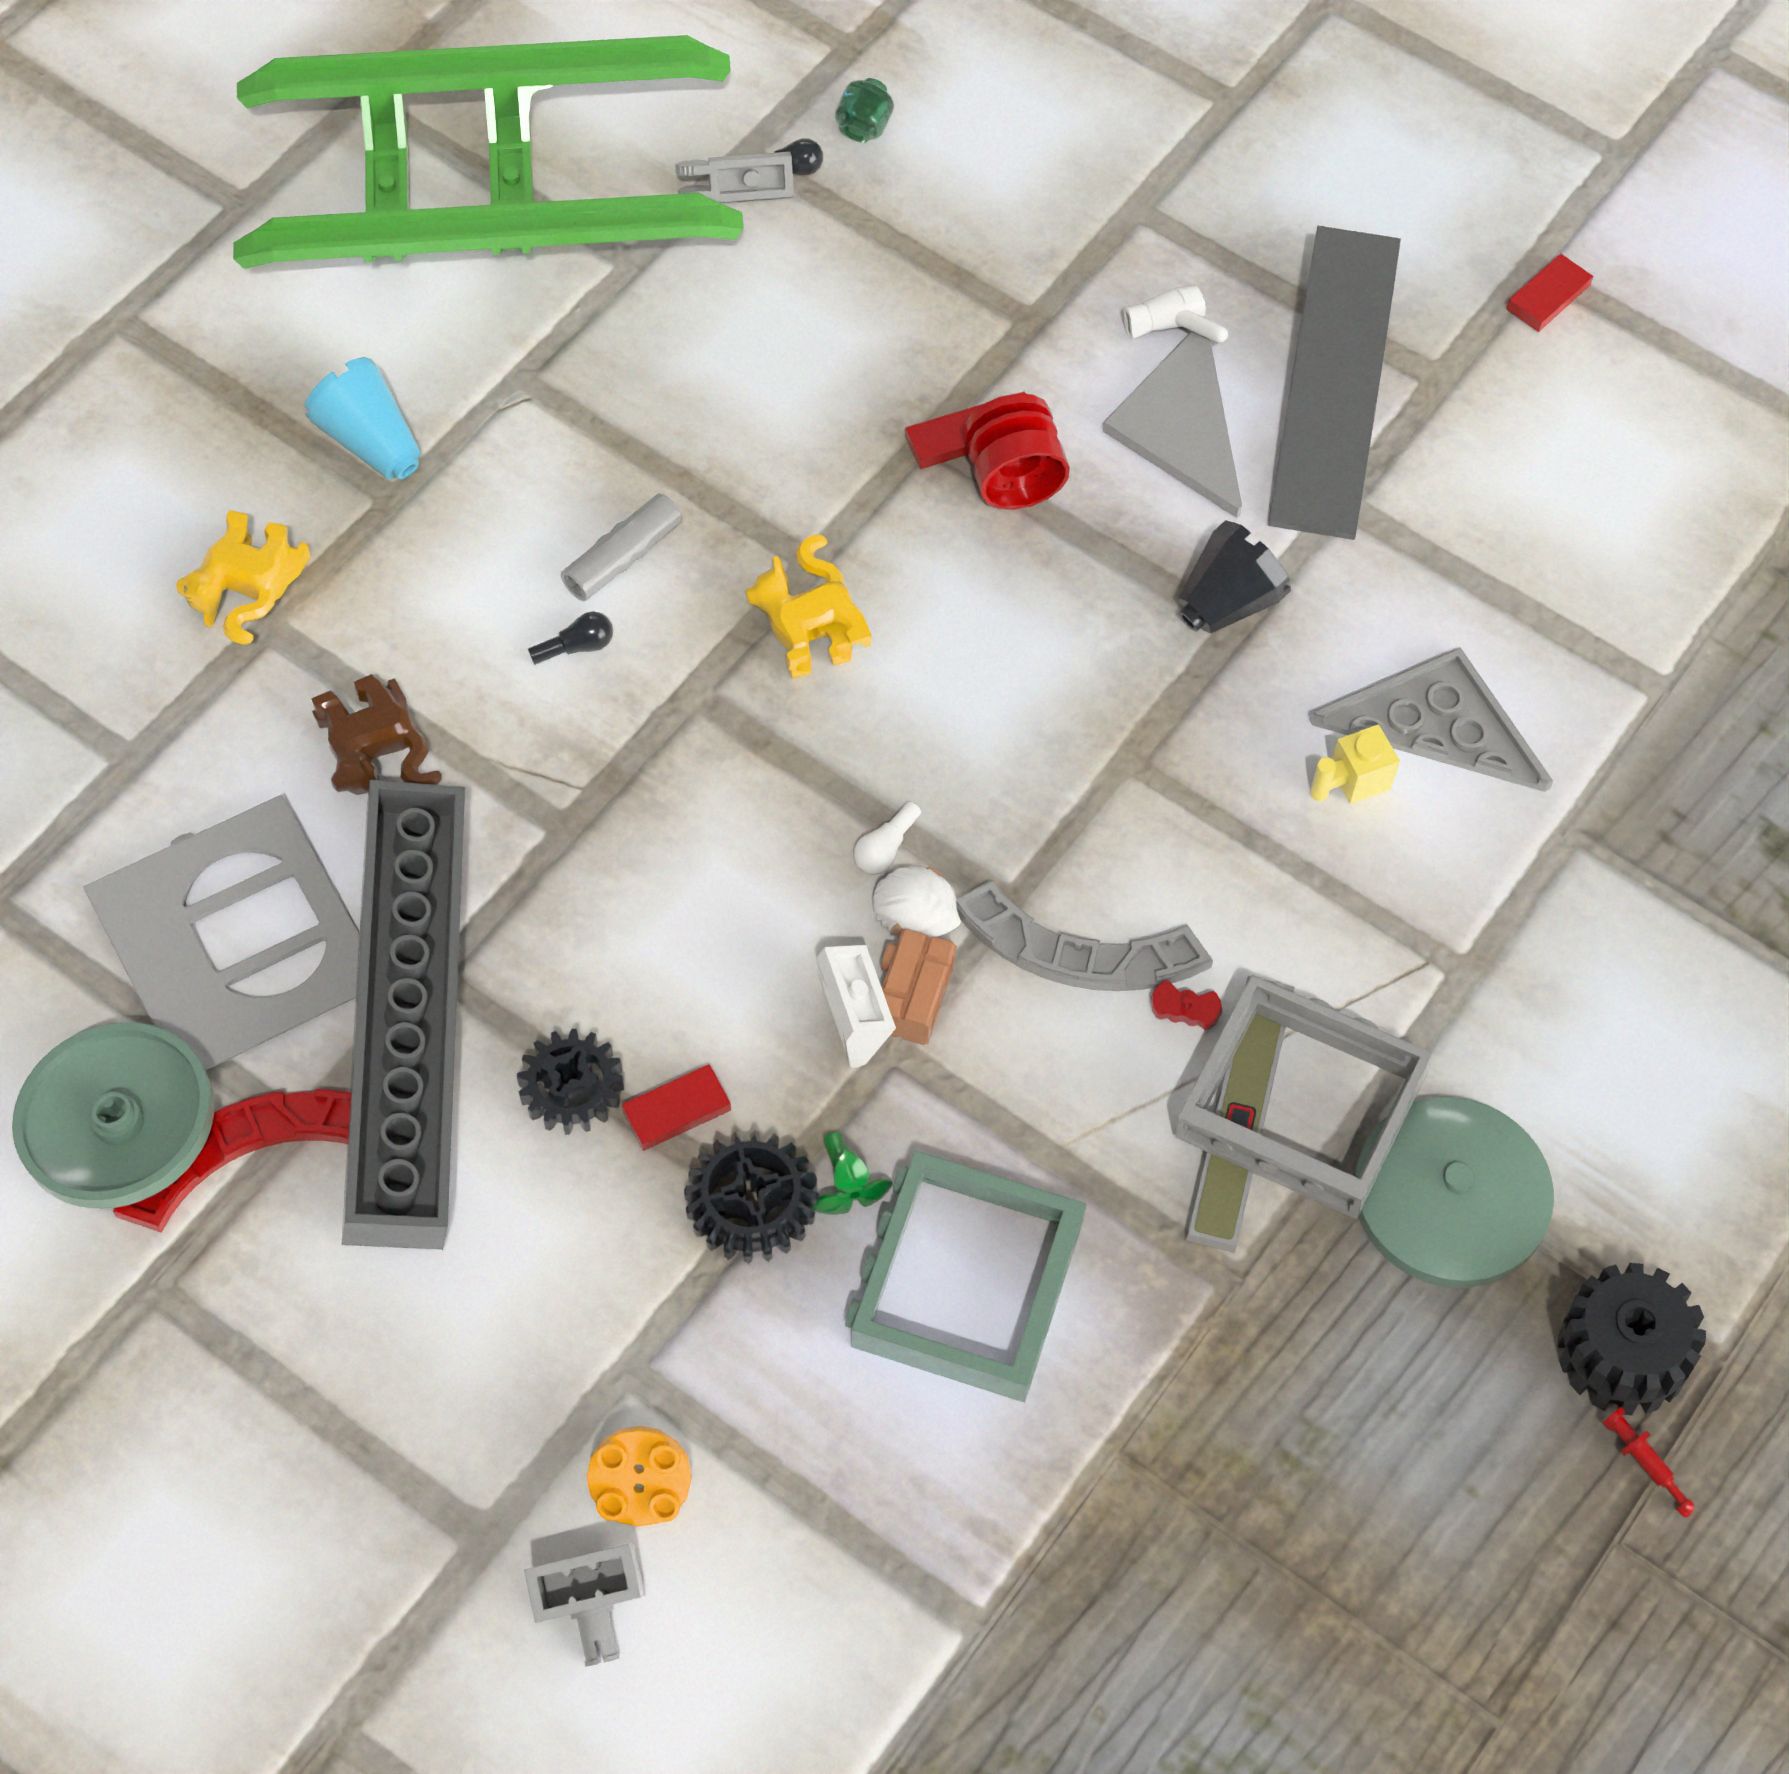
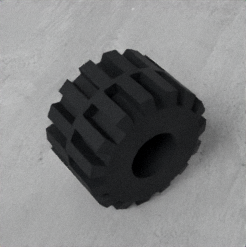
(1638, 1337)

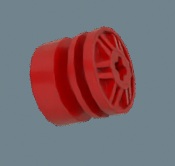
(1015, 451)

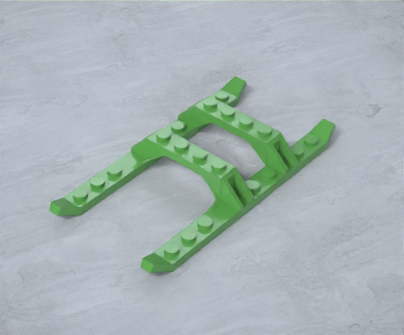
(513, 219)

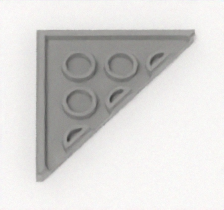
(1181, 423)
(1441, 715)

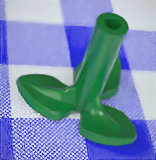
(850, 1179)

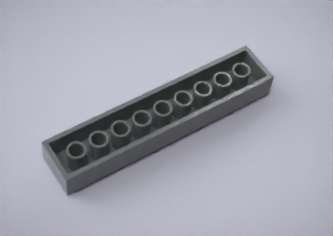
(405, 1018)

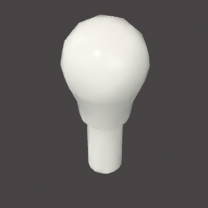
(878, 849)

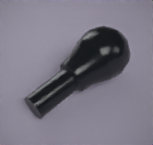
(805, 155)
(586, 634)

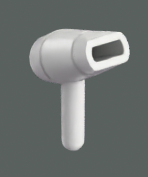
(1173, 309)

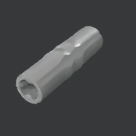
(621, 547)

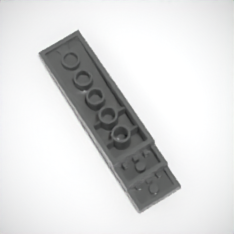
(1335, 383)

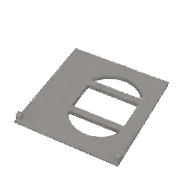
(166, 963)

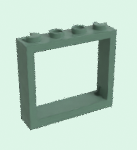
(937, 1357)

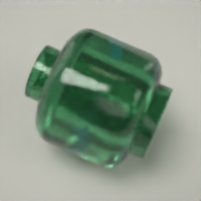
(864, 110)

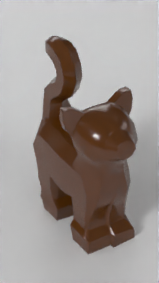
(371, 733)

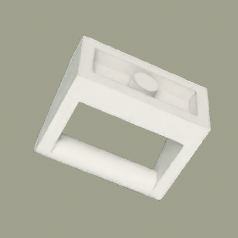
(855, 1001)

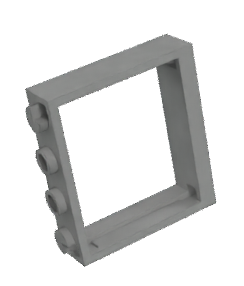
(1270, 1158)

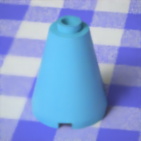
(364, 418)

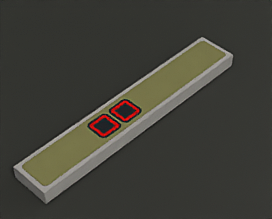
(1244, 1101)

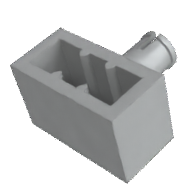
(586, 1590)

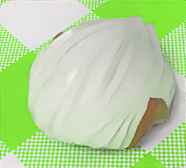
(916, 901)

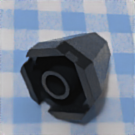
(1231, 580)

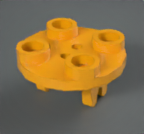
(614, 1476)

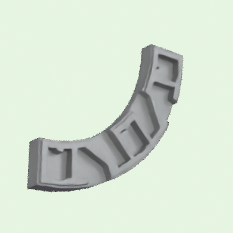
(1077, 959)

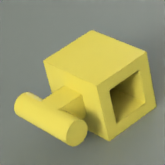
(1360, 765)

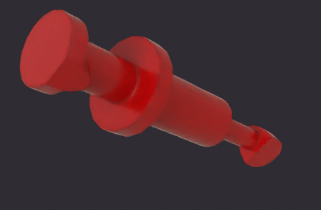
(1647, 1458)

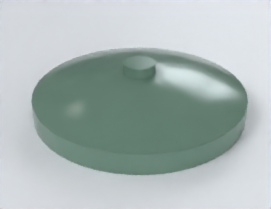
(113, 1115)
(1458, 1194)

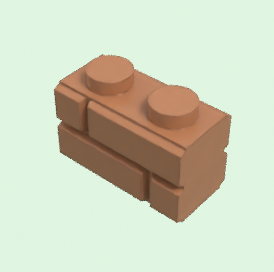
(916, 982)

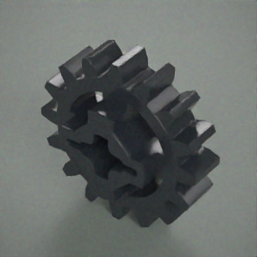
(577, 1099)

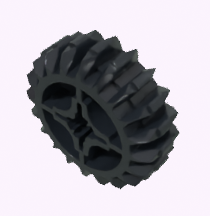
(733, 1203)

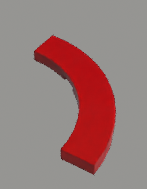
(244, 1129)

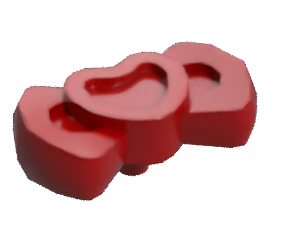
(1186, 1006)

